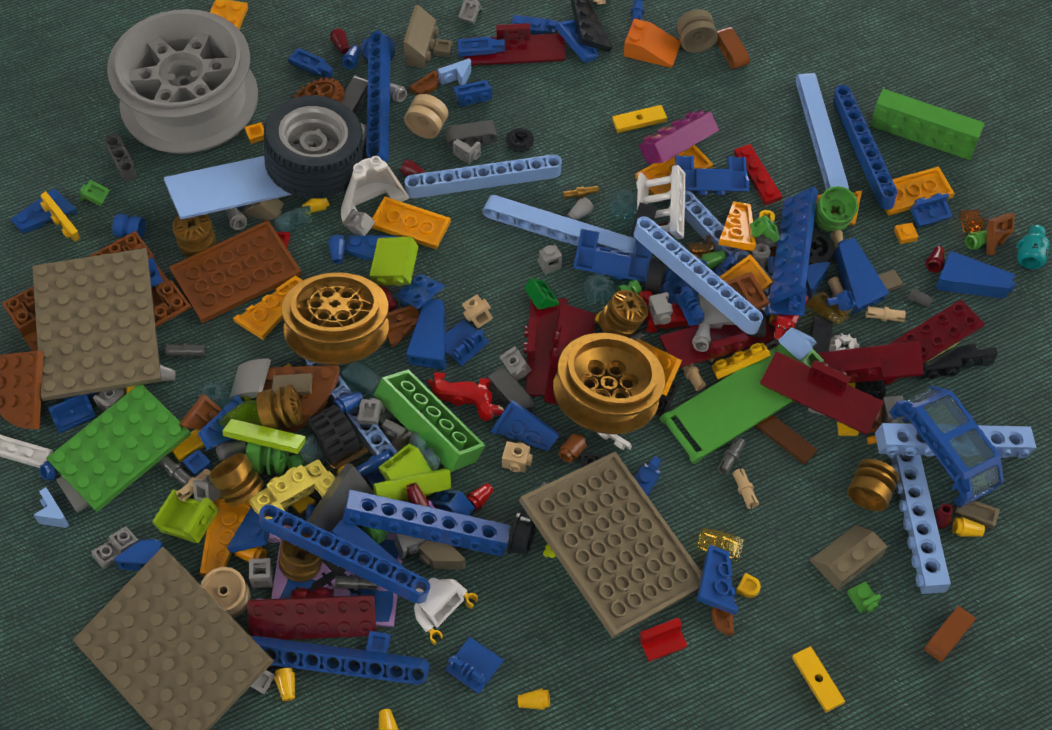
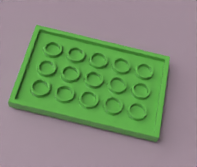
(118, 447)

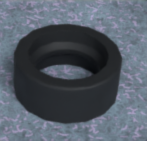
(655, 276)

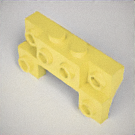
(293, 486)

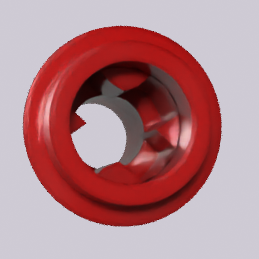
(480, 496)

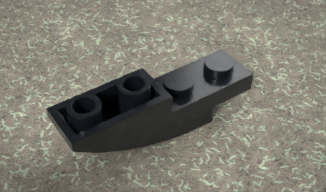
(953, 360)

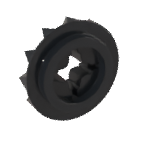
(521, 134)
(879, 388)

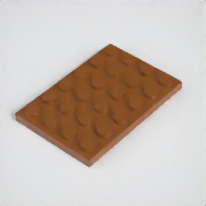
(235, 271)

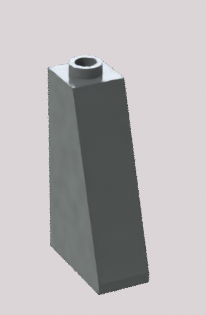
(331, 507)

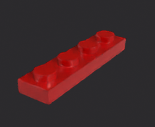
(758, 175)

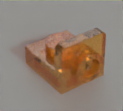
(971, 220)
(698, 249)

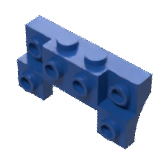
(715, 180)
(611, 261)

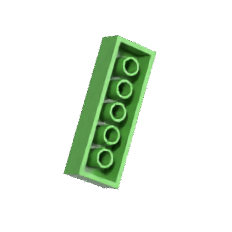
(926, 124)
(424, 413)

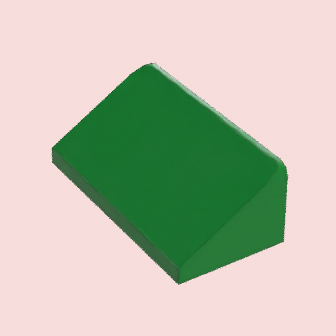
(540, 294)

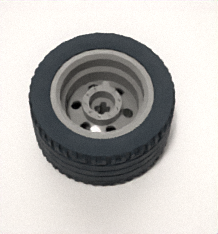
(312, 146)

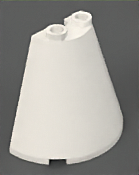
(370, 179)

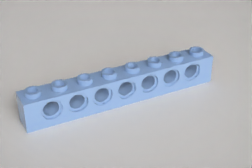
(905, 439)
(927, 581)

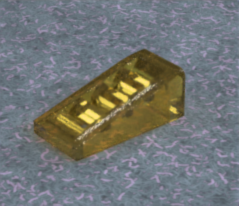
(819, 305)

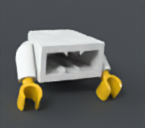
(442, 600)

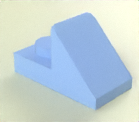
(457, 71)
(797, 343)
(51, 513)

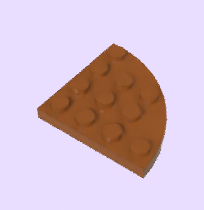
(323, 383)
(21, 388)

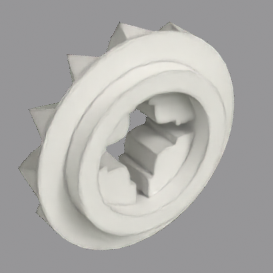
(836, 341)

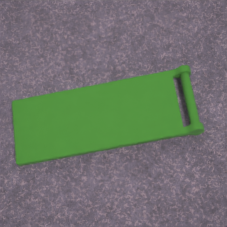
(727, 408)

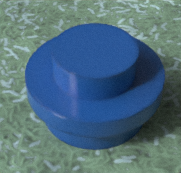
(48, 471)

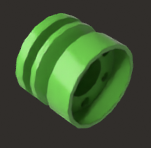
(835, 200)
(271, 458)

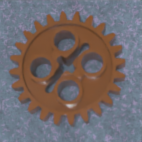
(325, 88)

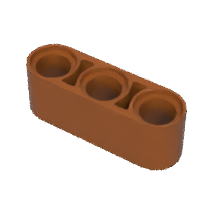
(732, 48)
(949, 634)

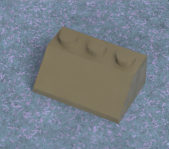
(420, 38)
(849, 556)

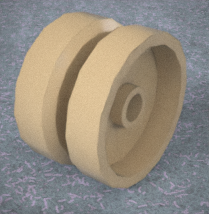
(426, 116)
(227, 589)

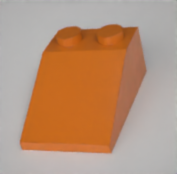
(651, 44)

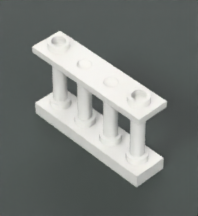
(676, 194)

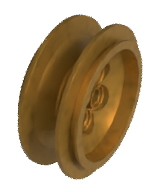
(335, 318)
(608, 383)

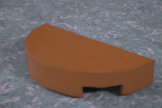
(426, 84)
(723, 621)

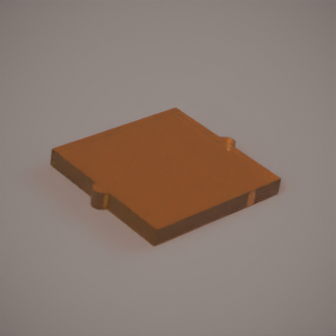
(362, 450)

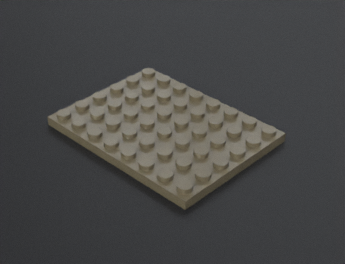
(96, 324)
(613, 543)
(172, 648)

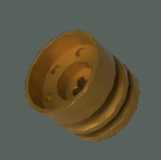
(193, 234)
(623, 313)
(279, 408)
(236, 479)
(873, 485)
(298, 563)

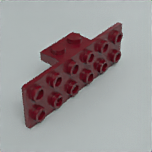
(523, 47)
(570, 325)
(942, 331)
(540, 334)
(723, 342)
(877, 361)
(822, 391)
(312, 615)

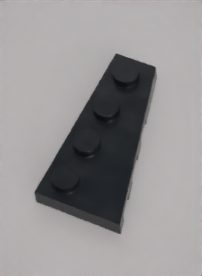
(589, 27)

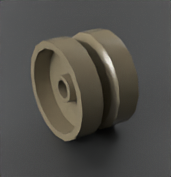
(697, 31)

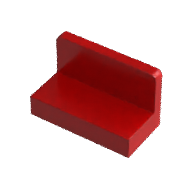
(662, 639)

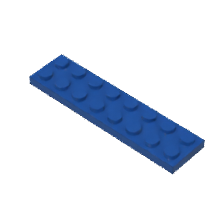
(794, 245)

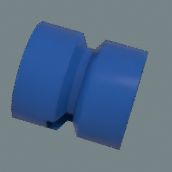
(125, 225)

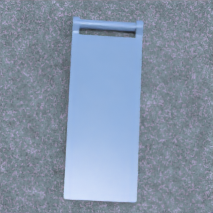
(222, 187)

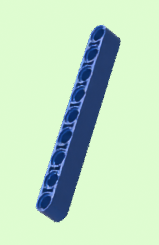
(378, 96)
(865, 147)
(349, 562)
(345, 658)

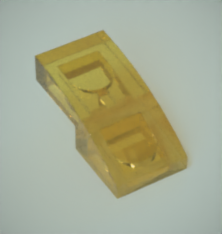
(721, 540)

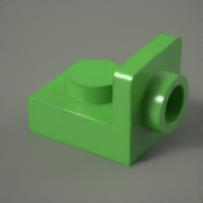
(93, 192)
(766, 227)
(864, 598)

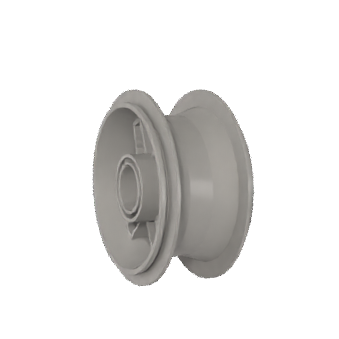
(183, 81)

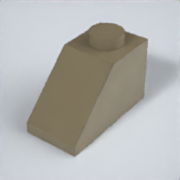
(264, 210)
(441, 556)

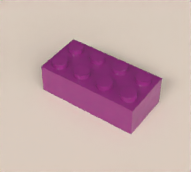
(678, 137)

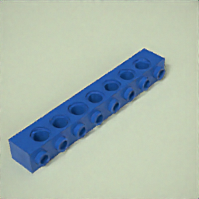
(426, 523)

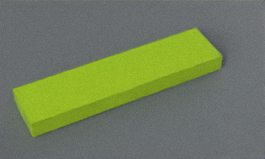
(264, 436)
(428, 483)

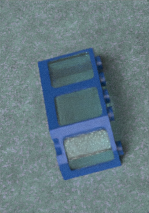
(954, 441)

